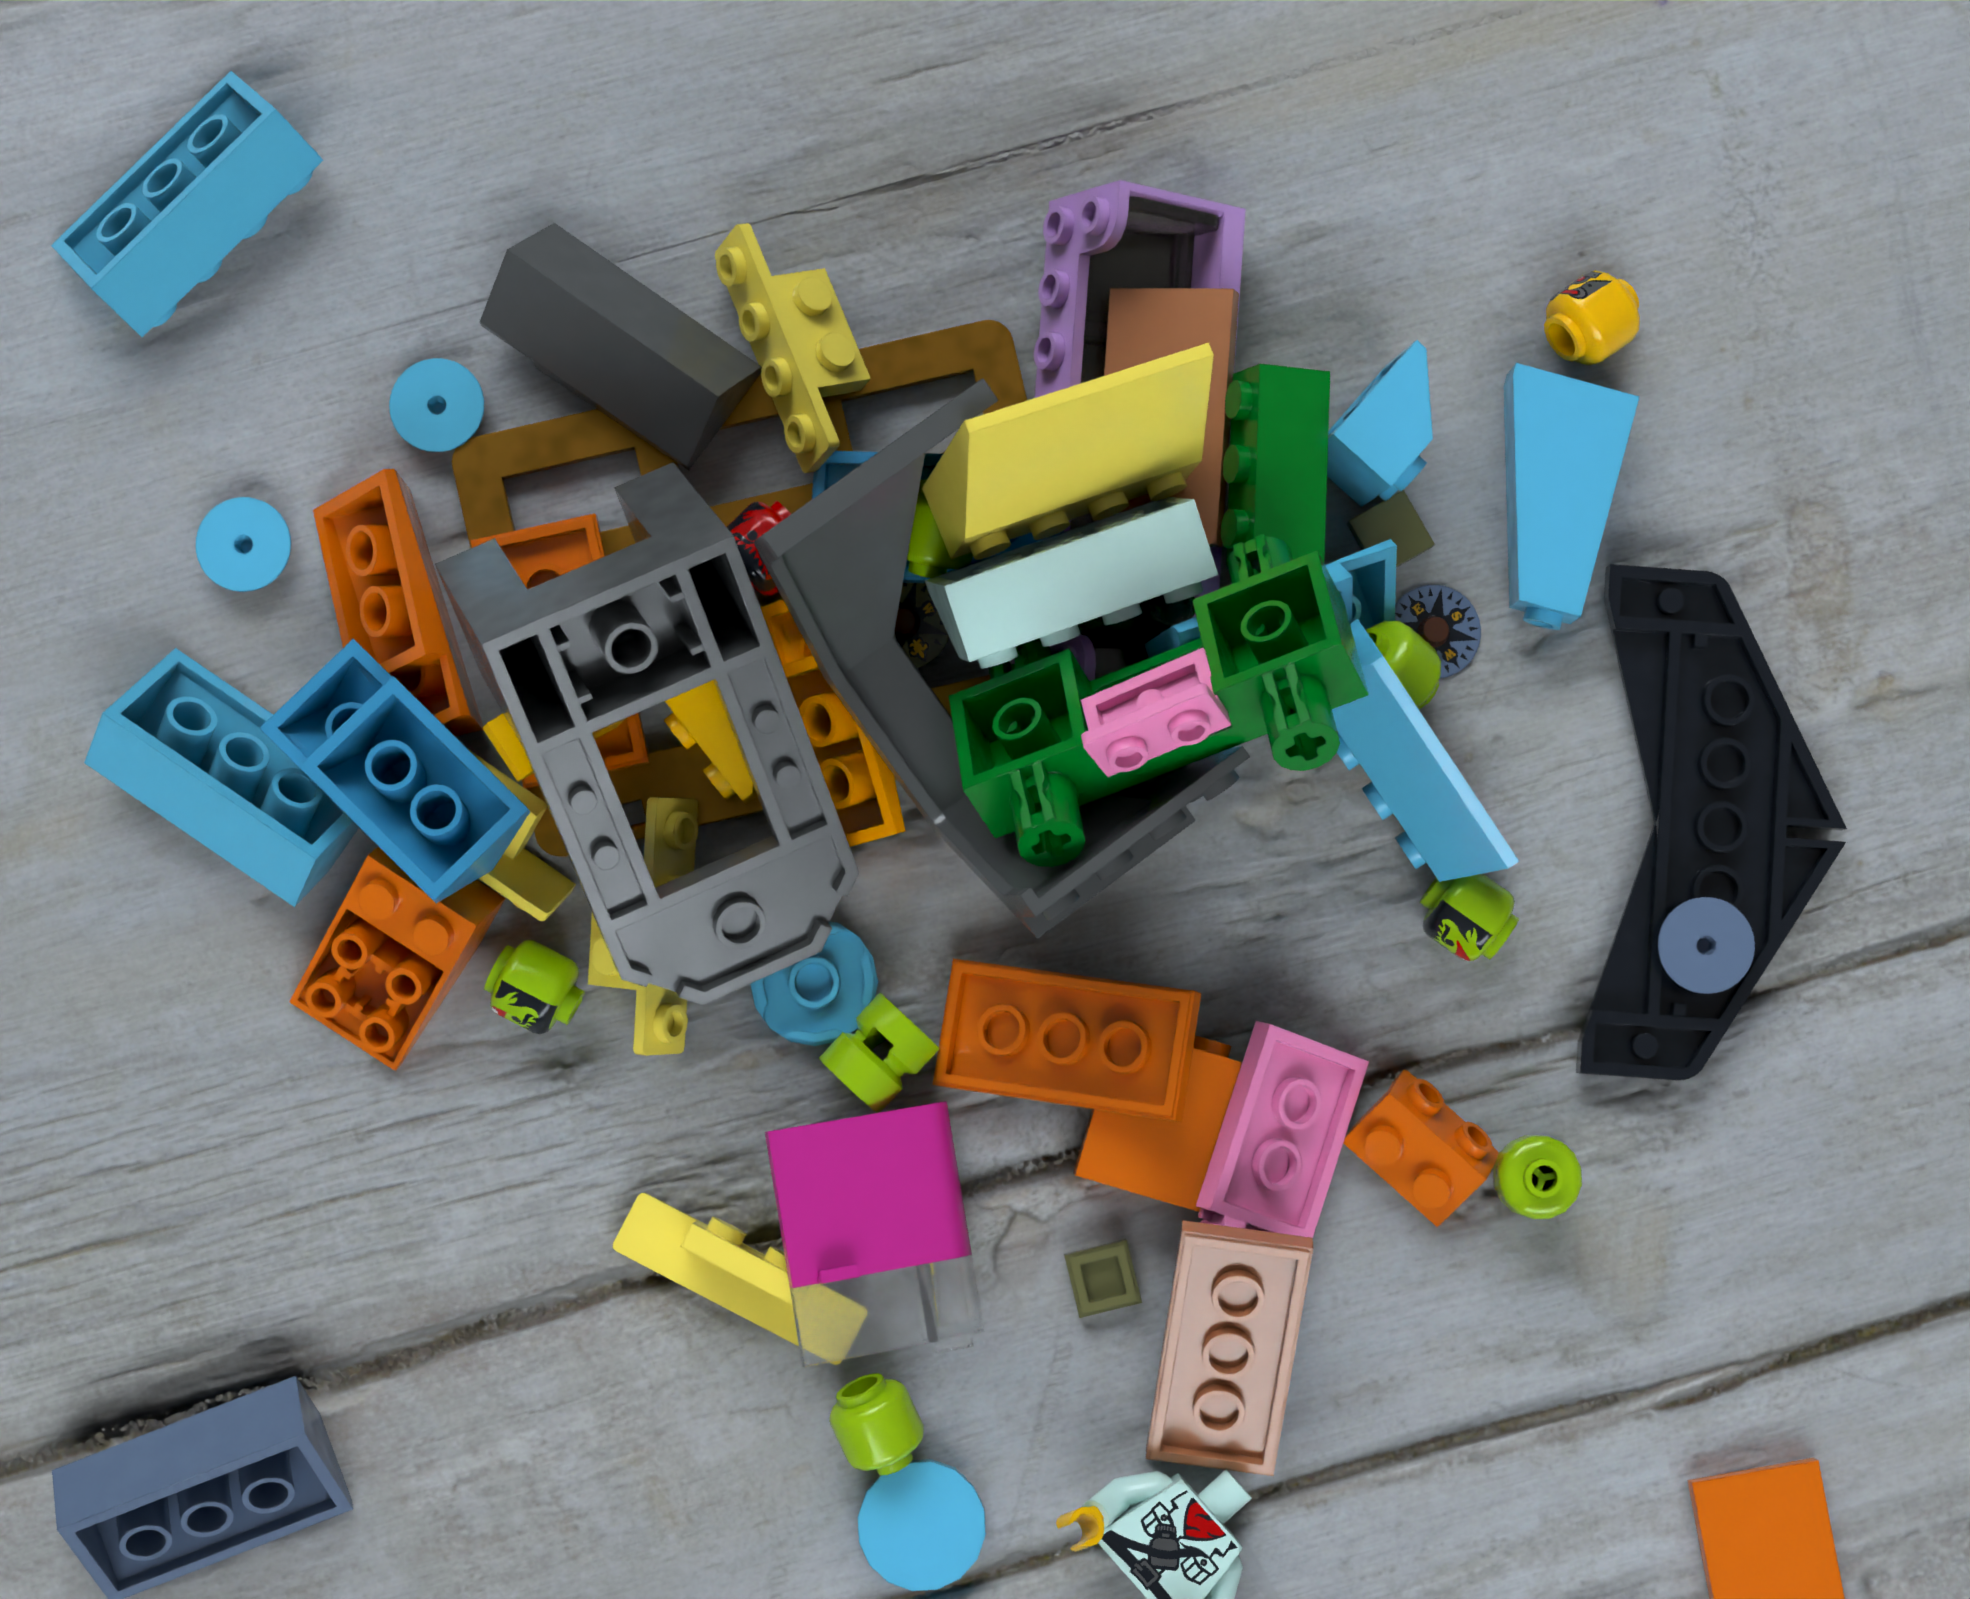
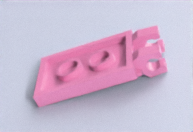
(1281, 1134)

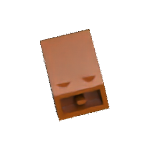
(392, 958)

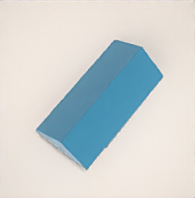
(398, 773)

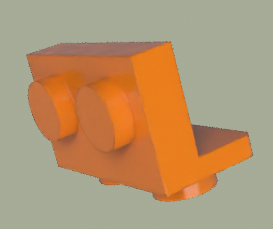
(1422, 1147)

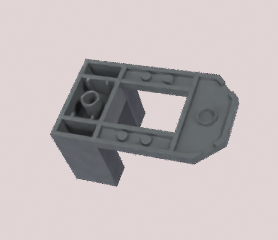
(623, 641)

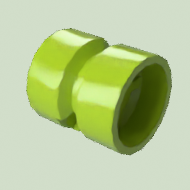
(862, 1070)

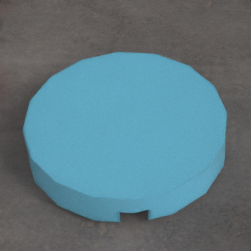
(821, 993)
(922, 1525)

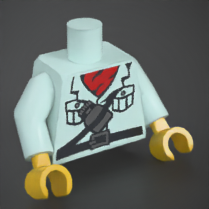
(1166, 1533)

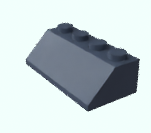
(200, 1490)

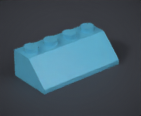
(187, 203)
(204, 764)
(1415, 776)

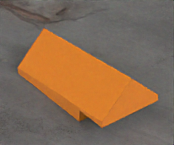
(392, 597)

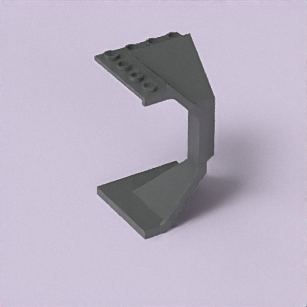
(842, 582)

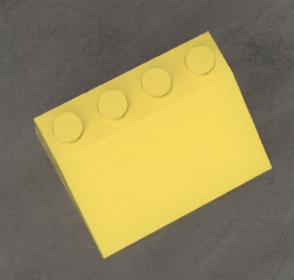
(1072, 454)

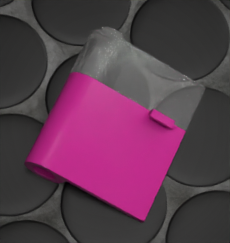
(875, 1234)

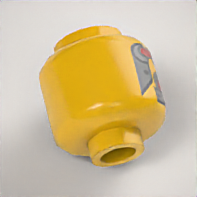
(1592, 318)

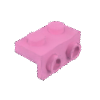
(1152, 714)

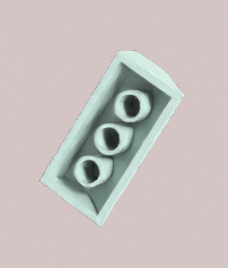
(1074, 579)

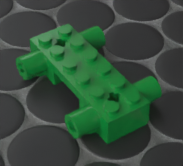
(1275, 661)

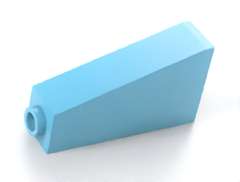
(1560, 481)

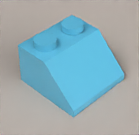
(1384, 431)

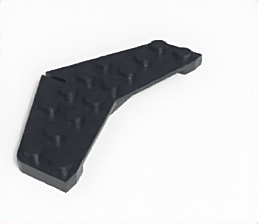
(1722, 789)

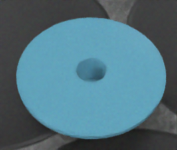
(436, 405)
(243, 544)

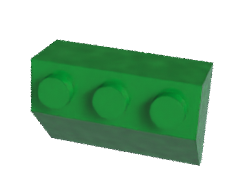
(1277, 458)

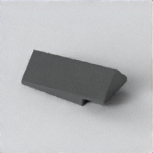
(617, 343)

